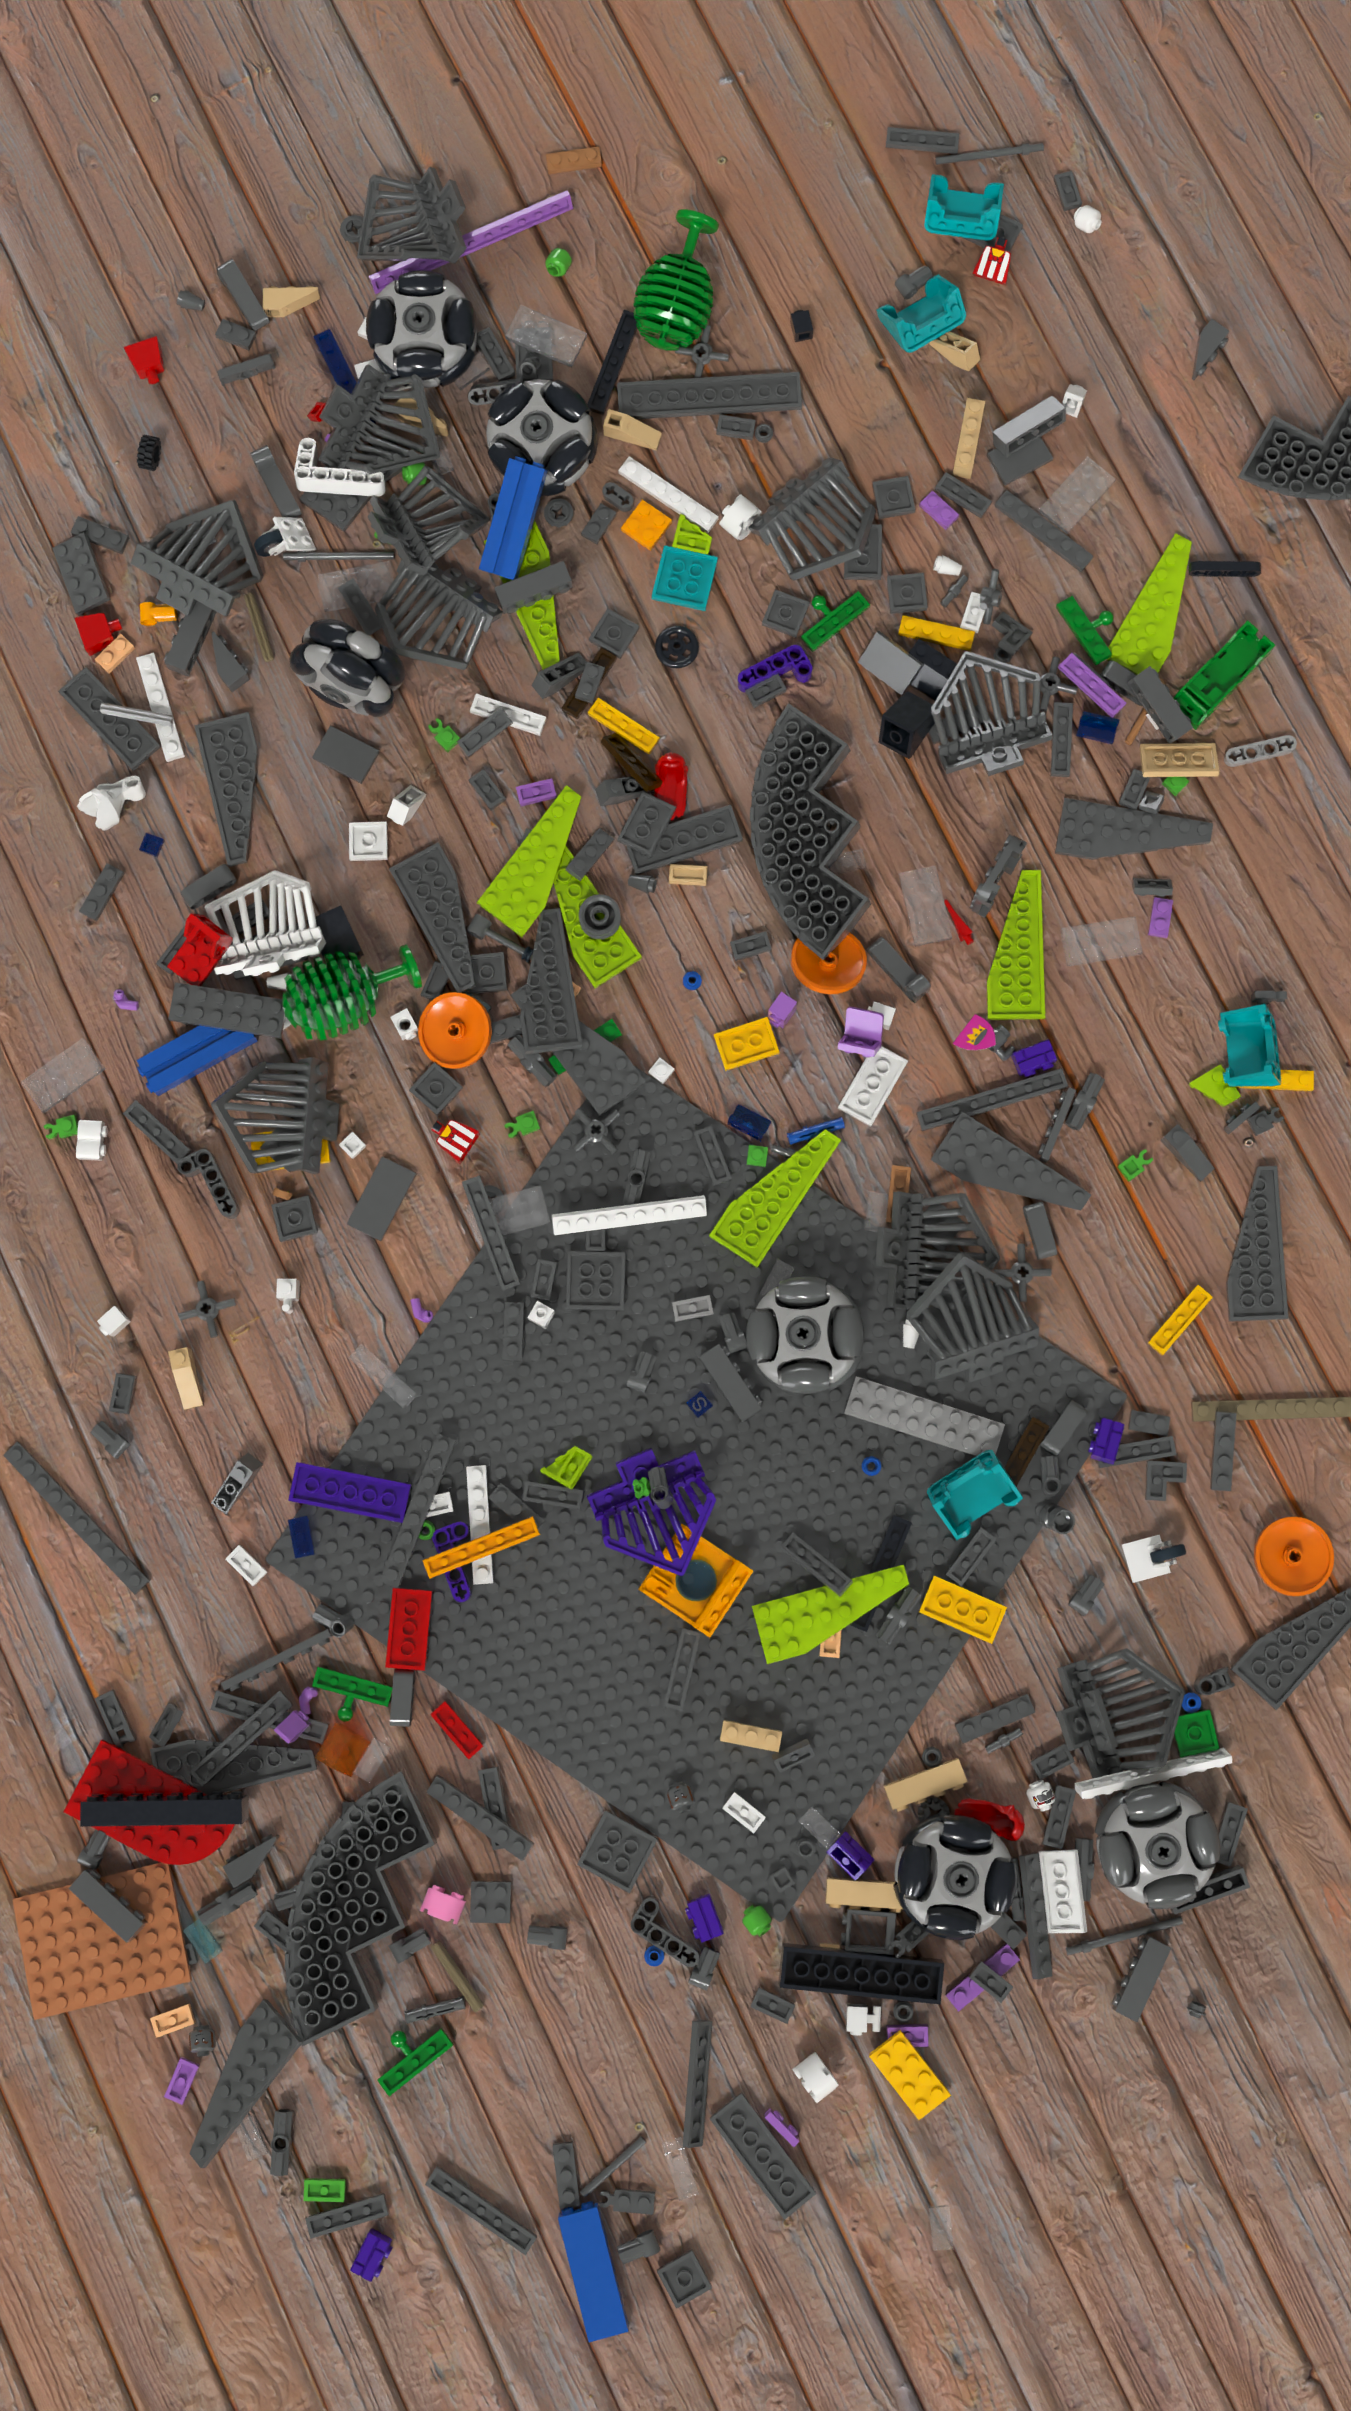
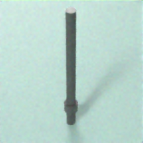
(1024, 149)
(302, 556)
(1086, 1945)

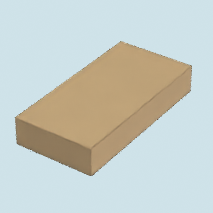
(688, 874)

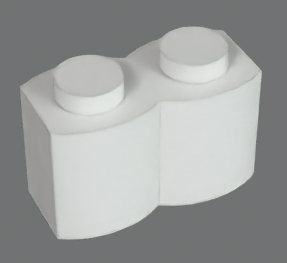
(90, 1140)

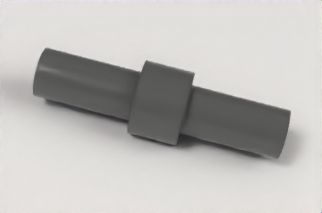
(954, 591)
(783, 1151)
(1003, 1740)

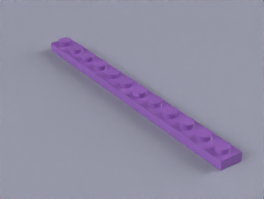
(481, 237)

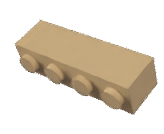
(968, 438)
(924, 1784)
(861, 1893)

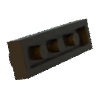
(574, 706)
(631, 762)
(1025, 1449)

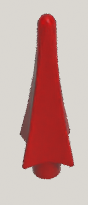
(963, 930)

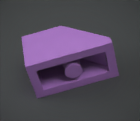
(293, 1726)

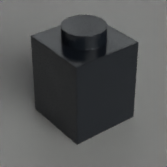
(801, 325)

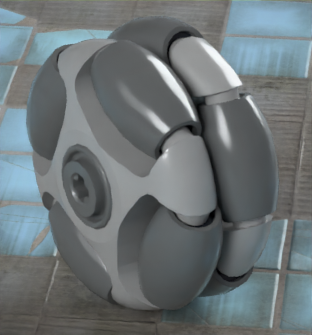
(779, 1310)
(1165, 1836)

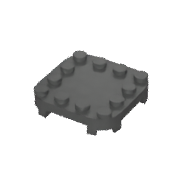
(1006, 862)

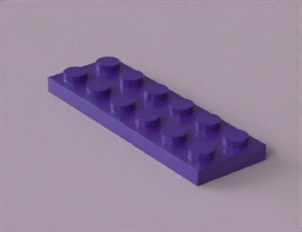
(350, 1492)

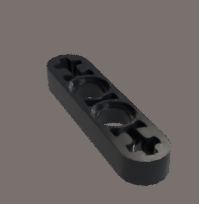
(1225, 568)

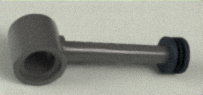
(480, 928)

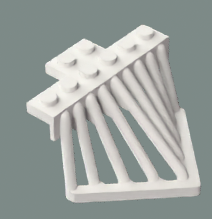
(272, 950)

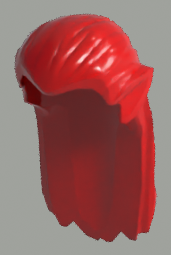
(673, 773)
(1004, 1820)

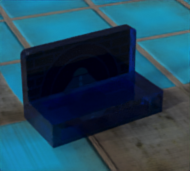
(1097, 727)
(749, 1122)

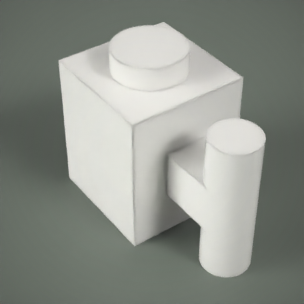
(288, 1291)
(858, 2018)

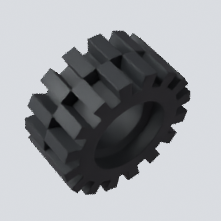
(149, 452)

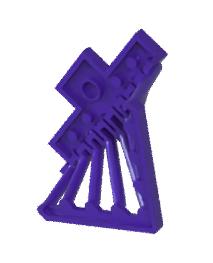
(622, 1497)

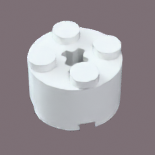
(739, 517)
(815, 2077)

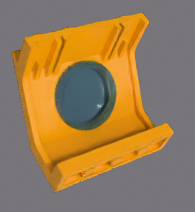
(704, 1590)

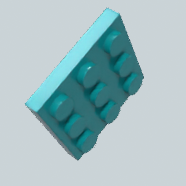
(684, 578)

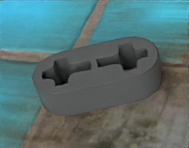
(620, 494)

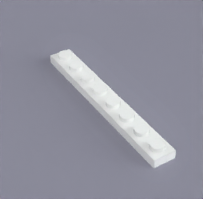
(629, 1215)
(1130, 1778)

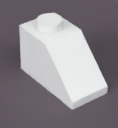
(1074, 399)
(405, 805)

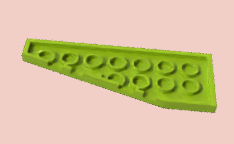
(540, 618)
(1150, 625)
(527, 878)
(596, 957)
(1017, 970)
(762, 1212)
(809, 1618)

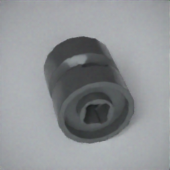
(1057, 1518)

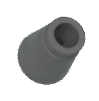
(190, 301)
(643, 882)

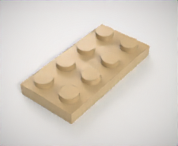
(1179, 760)

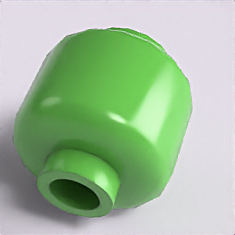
(558, 262)
(411, 471)
(757, 1920)

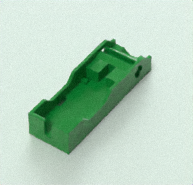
(1222, 676)

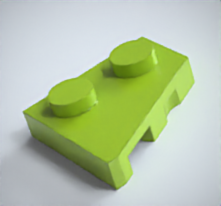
(691, 538)
(1214, 1087)
(568, 1467)

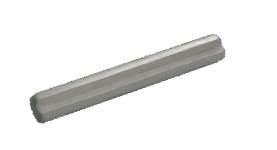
(136, 714)

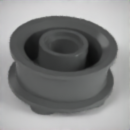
(603, 928)

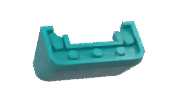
(963, 212)
(926, 318)
(1251, 1047)
(972, 1492)

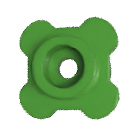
(642, 1487)

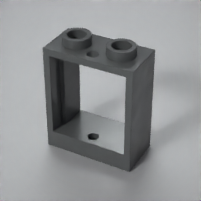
(889, 1931)

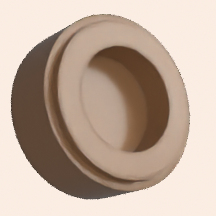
(282, 1194)

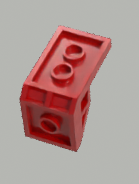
(200, 951)

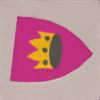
(976, 1035)

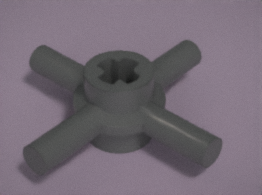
(706, 358)
(991, 596)
(1056, 684)
(602, 1137)
(1022, 1281)
(201, 1306)

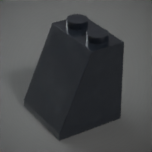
(906, 724)
(338, 933)

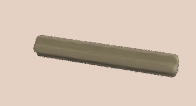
(258, 627)
(457, 1976)

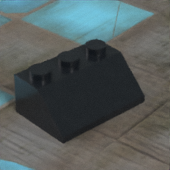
(934, 671)

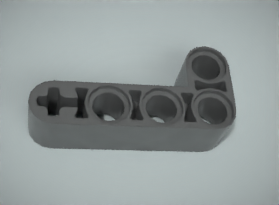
(242, 294)
(501, 385)
(275, 482)
(910, 983)
(213, 1185)
(667, 1935)

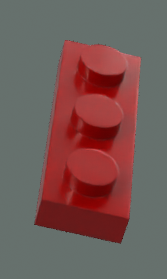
(457, 1730)

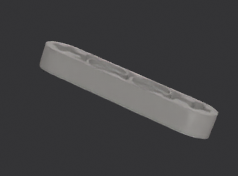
(1261, 754)

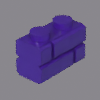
(1034, 1058)
(1106, 1441)
(850, 1855)
(704, 1917)
(371, 2254)

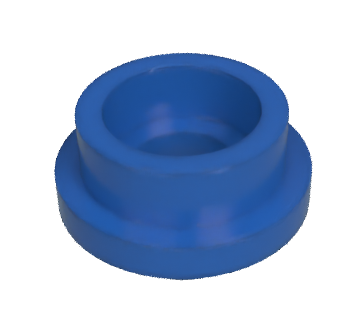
(692, 986)
(866, 1470)
(1197, 1705)
(653, 1949)

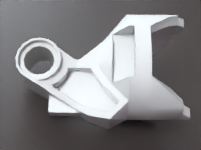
(108, 799)

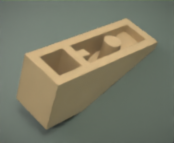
(957, 350)
(186, 1377)

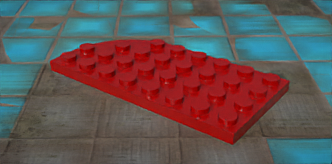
(118, 1771)

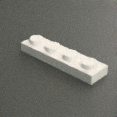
(521, 718)

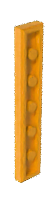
(481, 1547)

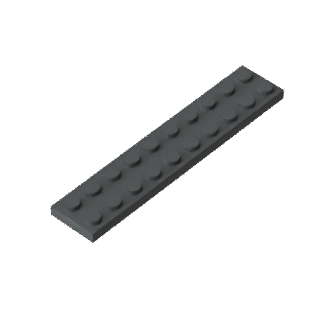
(710, 395)

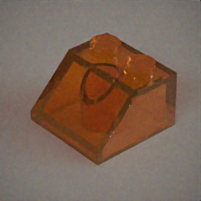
(342, 1749)

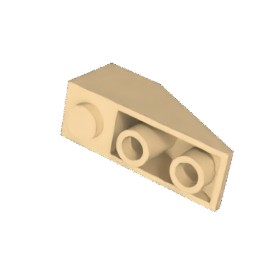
(284, 301)
(439, 425)
(628, 429)

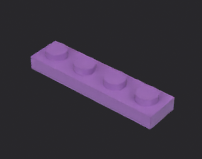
(1092, 685)
(967, 1989)

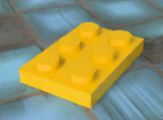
(746, 1043)

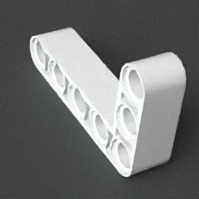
(333, 480)

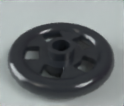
(663, 638)

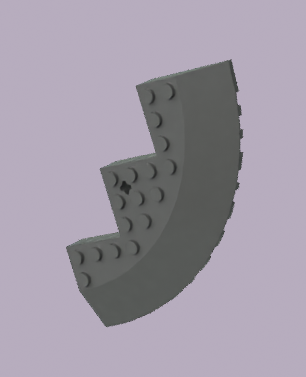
(1301, 464)
(795, 836)
(340, 1903)

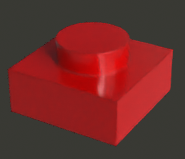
(316, 411)

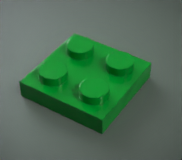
(1195, 1734)

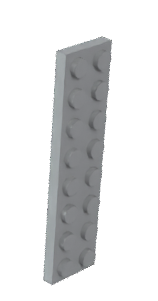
(923, 1418)

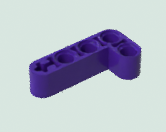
(767, 665)
(452, 1538)

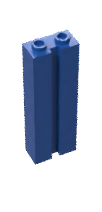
(513, 518)
(190, 1056)
(593, 2271)

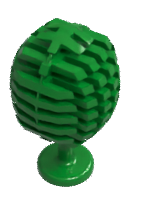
(676, 291)
(339, 992)

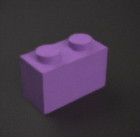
(781, 1010)

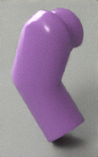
(420, 1313)
(305, 1698)

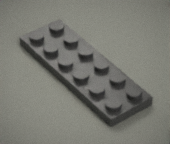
(122, 734)
(690, 839)
(227, 1010)
(762, 2155)

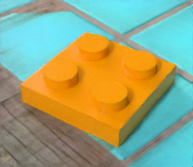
(646, 525)

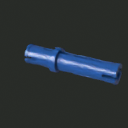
(810, 1132)

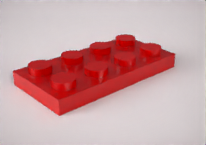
(408, 1629)

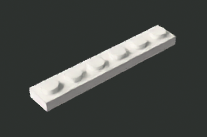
(668, 494)
(159, 703)
(479, 1519)

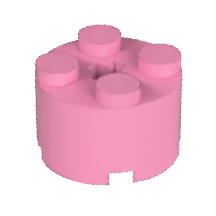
(442, 1904)

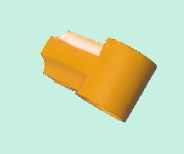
(152, 613)

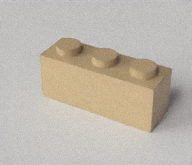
(751, 1736)

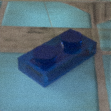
(301, 1537)

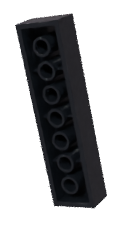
(164, 1810)
(861, 1973)

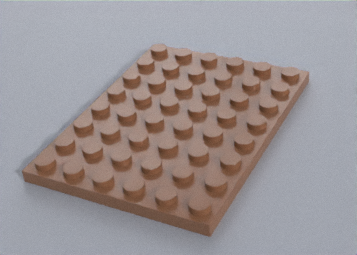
(81, 1962)

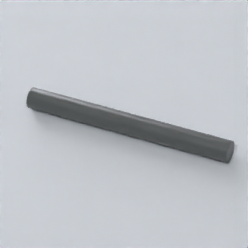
(612, 2167)

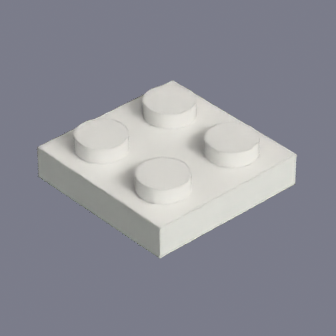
(368, 841)

